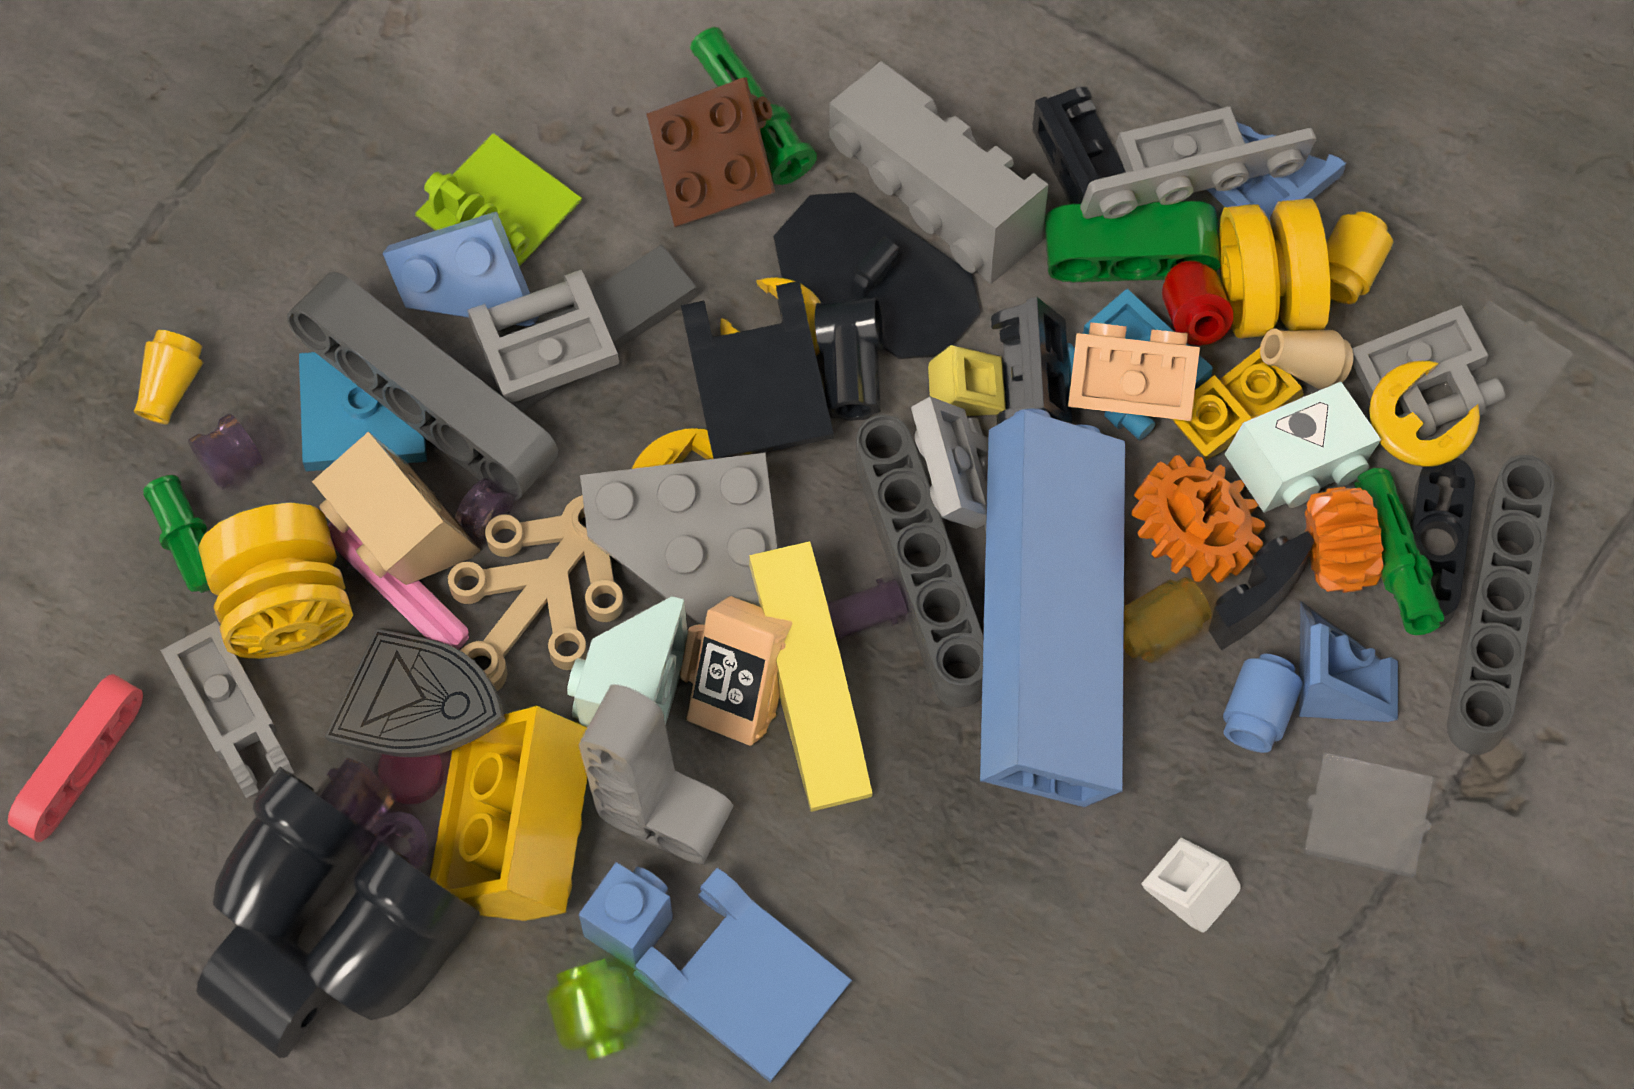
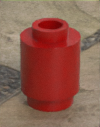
(1197, 302)

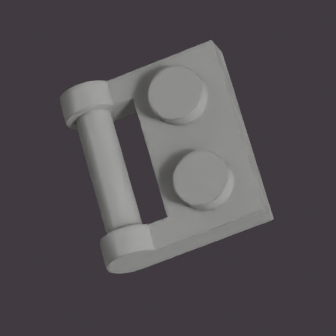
(548, 351)

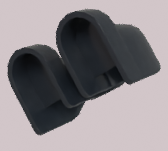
(371, 957)

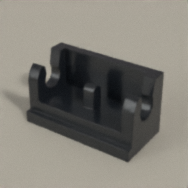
(1074, 141)
(1034, 359)

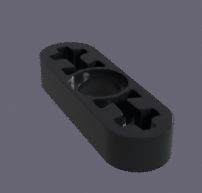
(1453, 521)

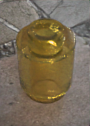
(1164, 619)

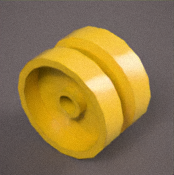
(1275, 267)

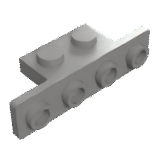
(1189, 156)

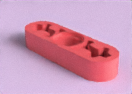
(75, 758)

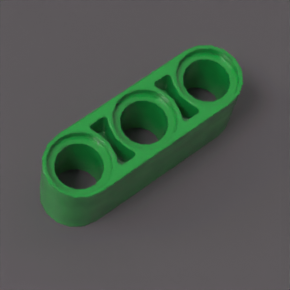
(1131, 246)

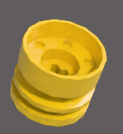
(275, 580)

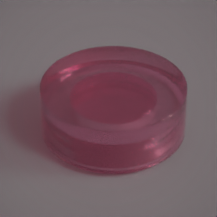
(411, 778)

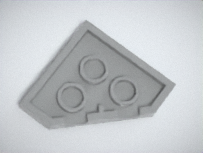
(685, 526)

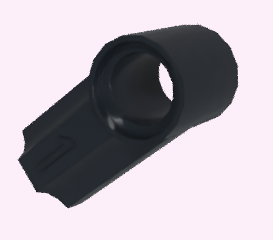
(849, 340)

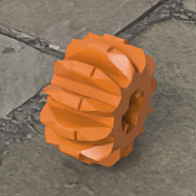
(1346, 539)

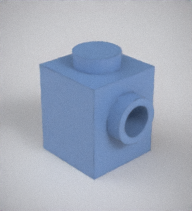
(627, 913)

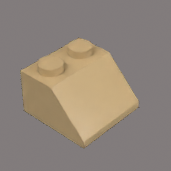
(391, 513)

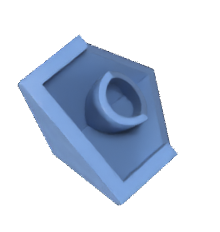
(1342, 675)

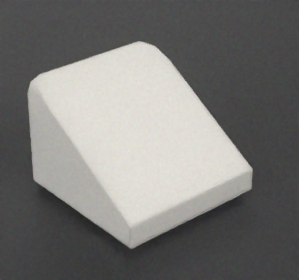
(1193, 884)

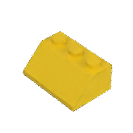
(513, 817)

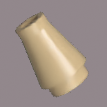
(1309, 355)

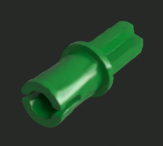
(179, 528)

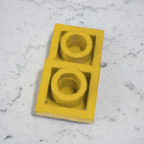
(1237, 397)

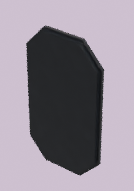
(856, 251)

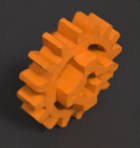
(1198, 519)

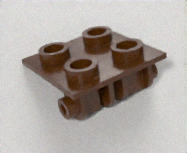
(712, 151)

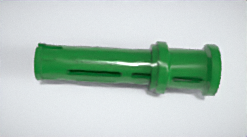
(717, 57)

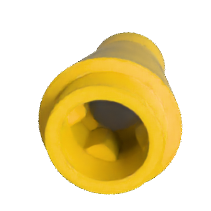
(166, 374)

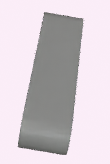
(636, 779)

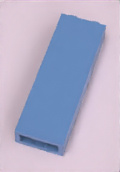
(1053, 610)

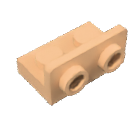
(1134, 375)

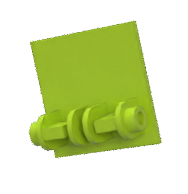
(501, 182)

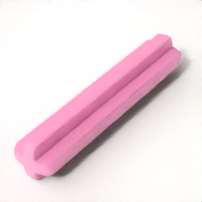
(411, 600)

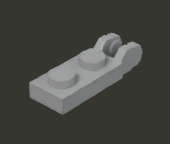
(224, 702)

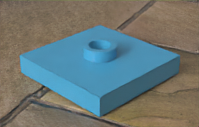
(340, 413)

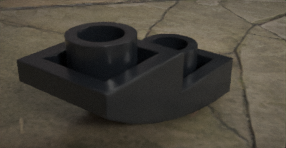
(1271, 580)

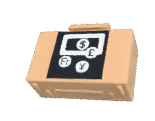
(734, 669)

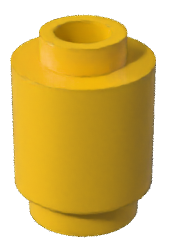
(1356, 255)

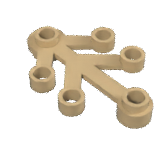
(541, 583)

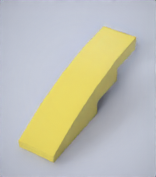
(812, 678)

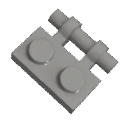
(1440, 339)
(955, 460)

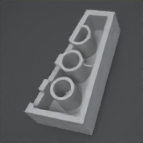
(940, 172)

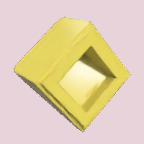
(968, 380)

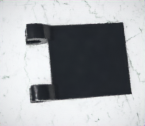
(759, 383)

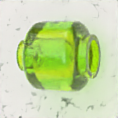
(593, 1008)

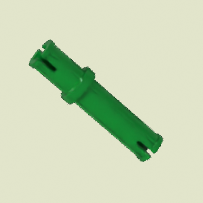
(1405, 570)

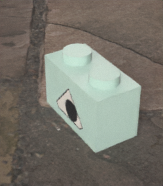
(1303, 448)

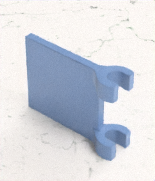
(749, 981)

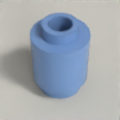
(1261, 702)

